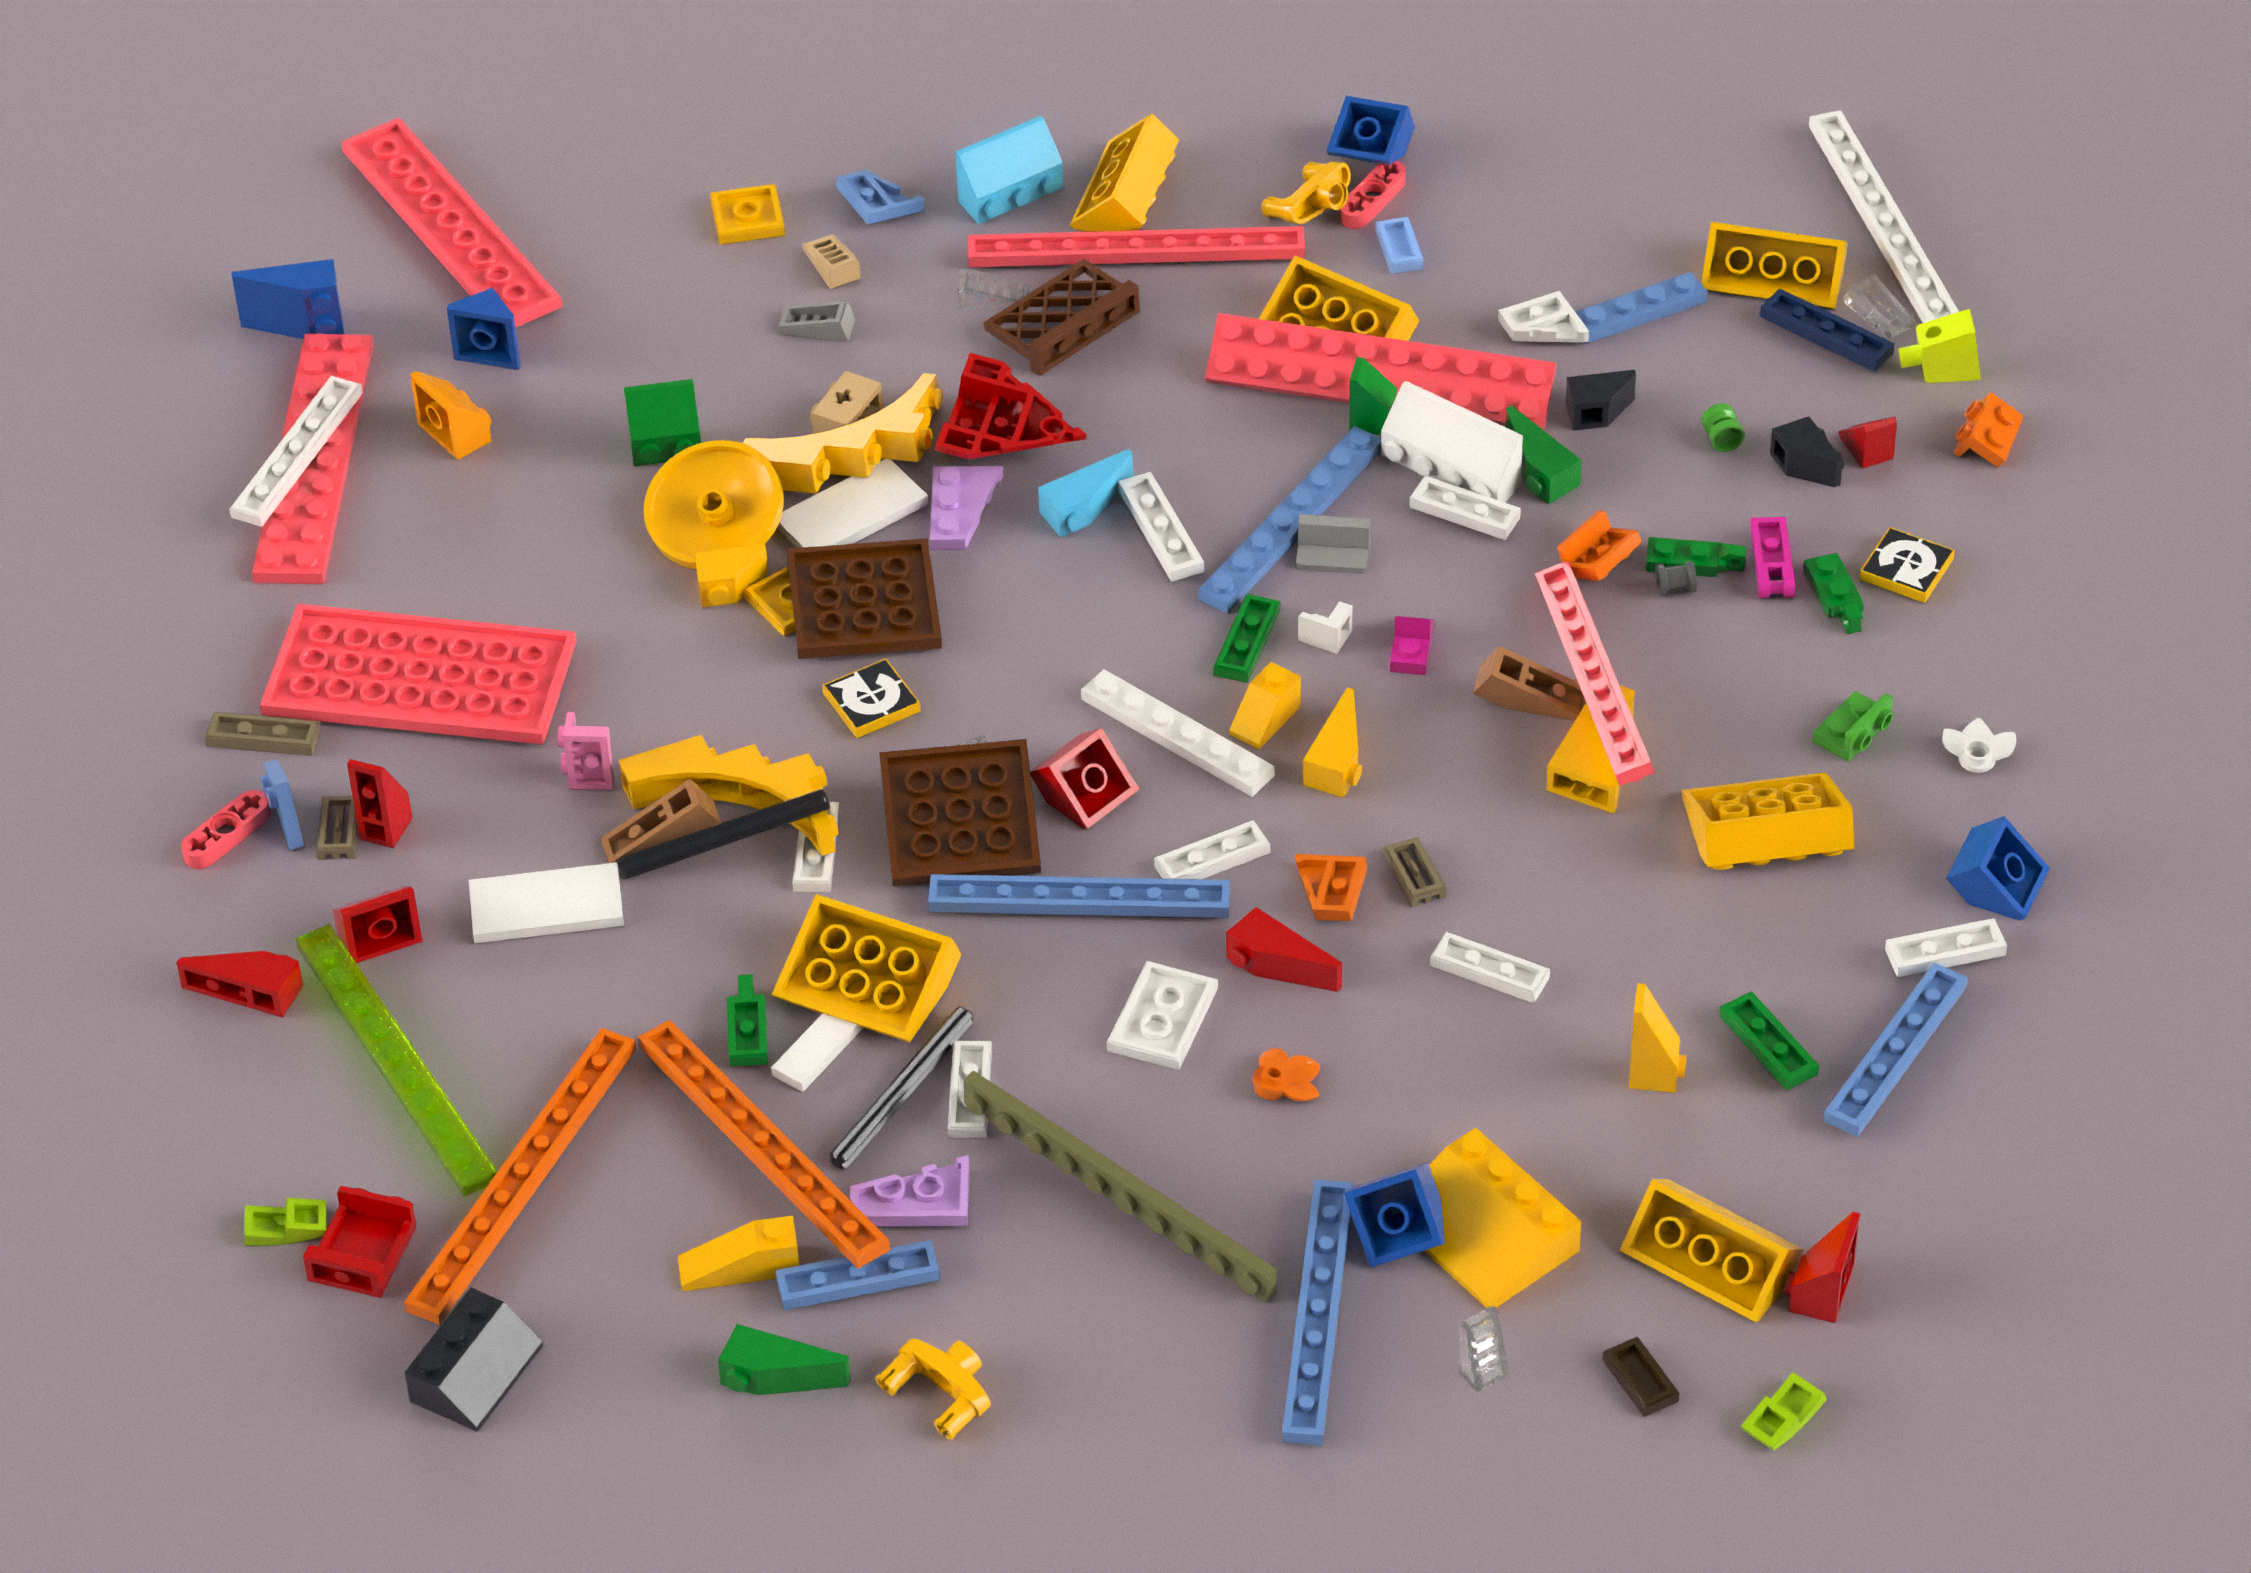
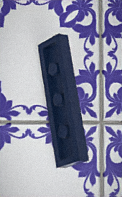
(1827, 330)

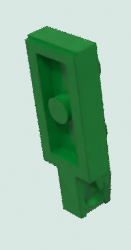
(1707, 556)
(1835, 590)
(747, 1025)

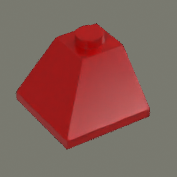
(1825, 1272)

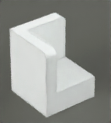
(1326, 632)

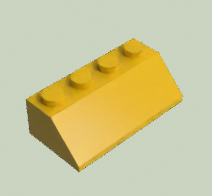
(1126, 178)
(1763, 260)
(1710, 1249)

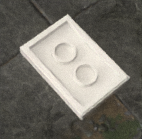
(1162, 1015)

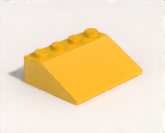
(1330, 301)
(1769, 820)
(867, 968)
(1497, 1221)

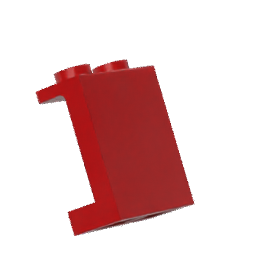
(362, 1242)

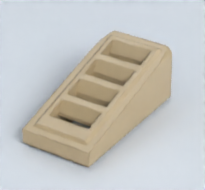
(833, 261)

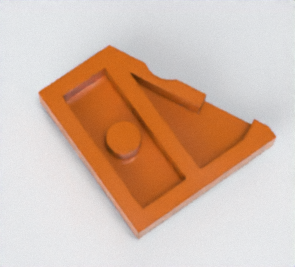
(1332, 884)

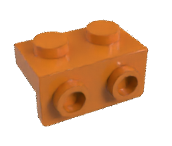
(1989, 429)
(1597, 547)

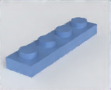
(1642, 306)
(840, 1279)

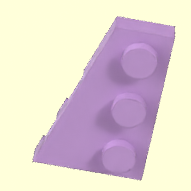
(958, 501)
(920, 1199)

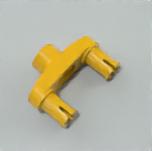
(1323, 190)
(949, 1371)

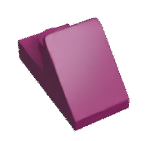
(1411, 645)

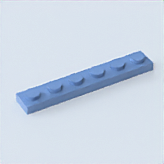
(1895, 1049)

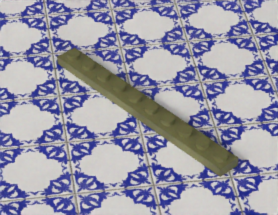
(1120, 1186)

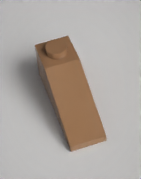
(1527, 686)
(668, 818)

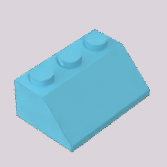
(1008, 170)

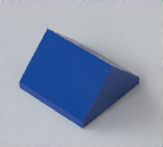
(483, 331)

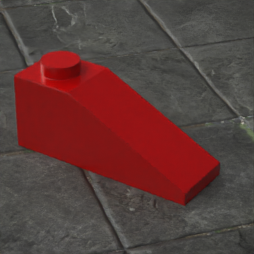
(379, 803)
(1280, 954)
(245, 978)

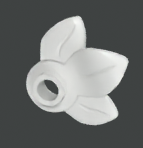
(1977, 746)

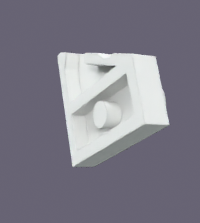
(1543, 320)

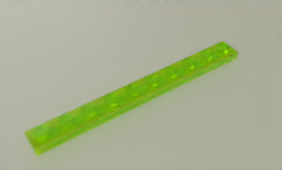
(397, 1060)

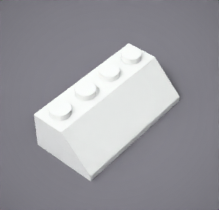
(1452, 444)

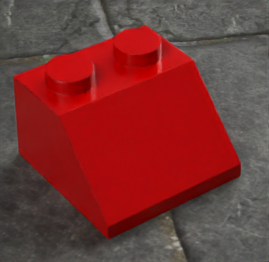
(1084, 778)
(379, 924)

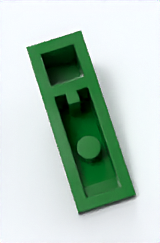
(1546, 464)
(775, 1365)

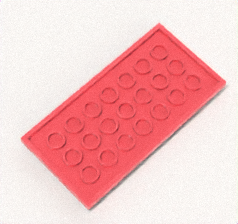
(419, 673)

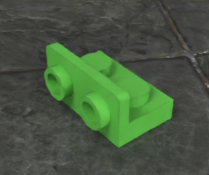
(1854, 725)

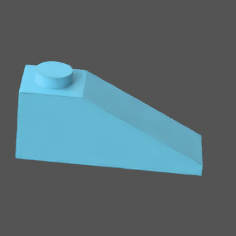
(1084, 494)

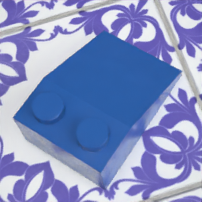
(290, 299)

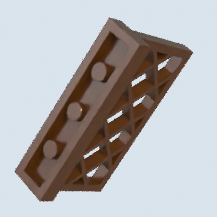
(1077, 328)

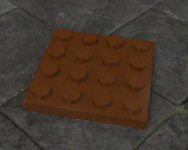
(863, 598)
(960, 811)

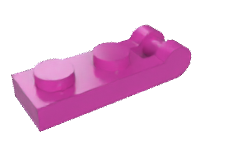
(1772, 556)

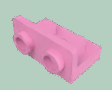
(586, 755)

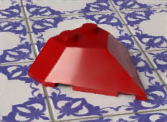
(1000, 414)

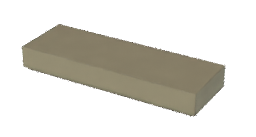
(263, 733)

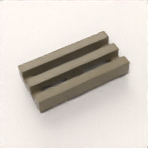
(337, 847)
(1423, 891)

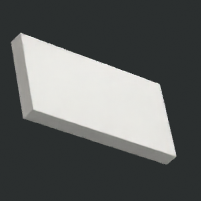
(853, 508)
(546, 902)

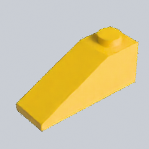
(1333, 757)
(1654, 1047)
(741, 1255)

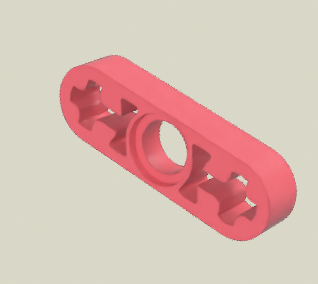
(1371, 206)
(202, 853)

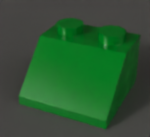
(661, 420)

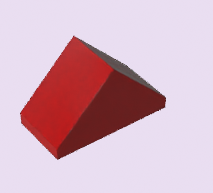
(1871, 441)

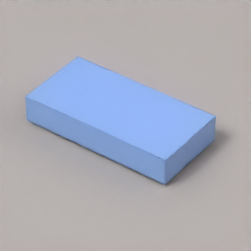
(1399, 245)

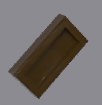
(1640, 1376)

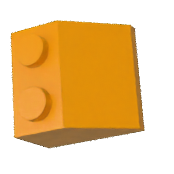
(449, 415)

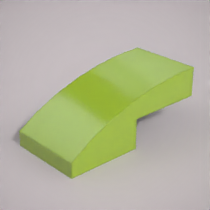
(294, 1223)
(1785, 1413)

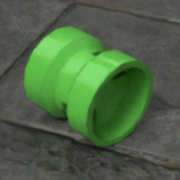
(1723, 428)

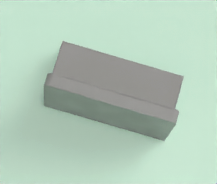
(1333, 543)

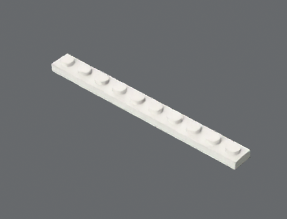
(1882, 216)

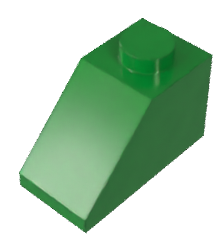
(1369, 397)

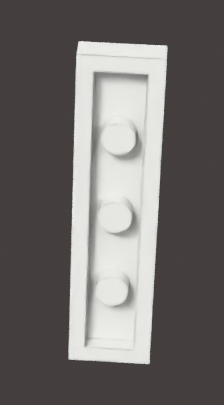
(1161, 526)

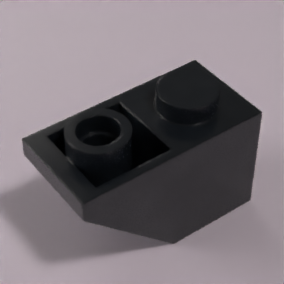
(1599, 398)
(1806, 453)

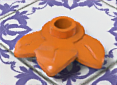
(1285, 1076)

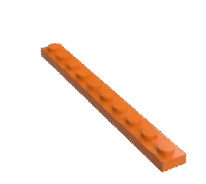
(764, 1144)
(519, 1177)

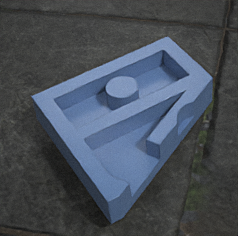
(876, 198)
(278, 792)

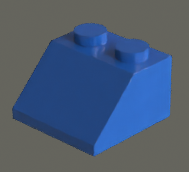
(1371, 131)
(1998, 870)
(1397, 1214)

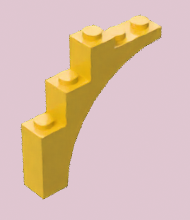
(854, 449)
(731, 777)

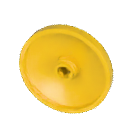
(712, 500)

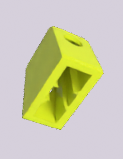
(1945, 349)

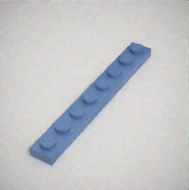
(1280, 528)
(1079, 896)
(1317, 1314)

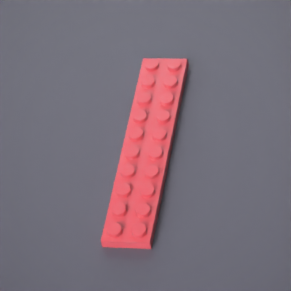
(449, 220)
(1321, 362)
(301, 529)

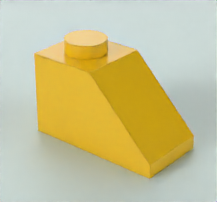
(729, 571)
(1267, 705)

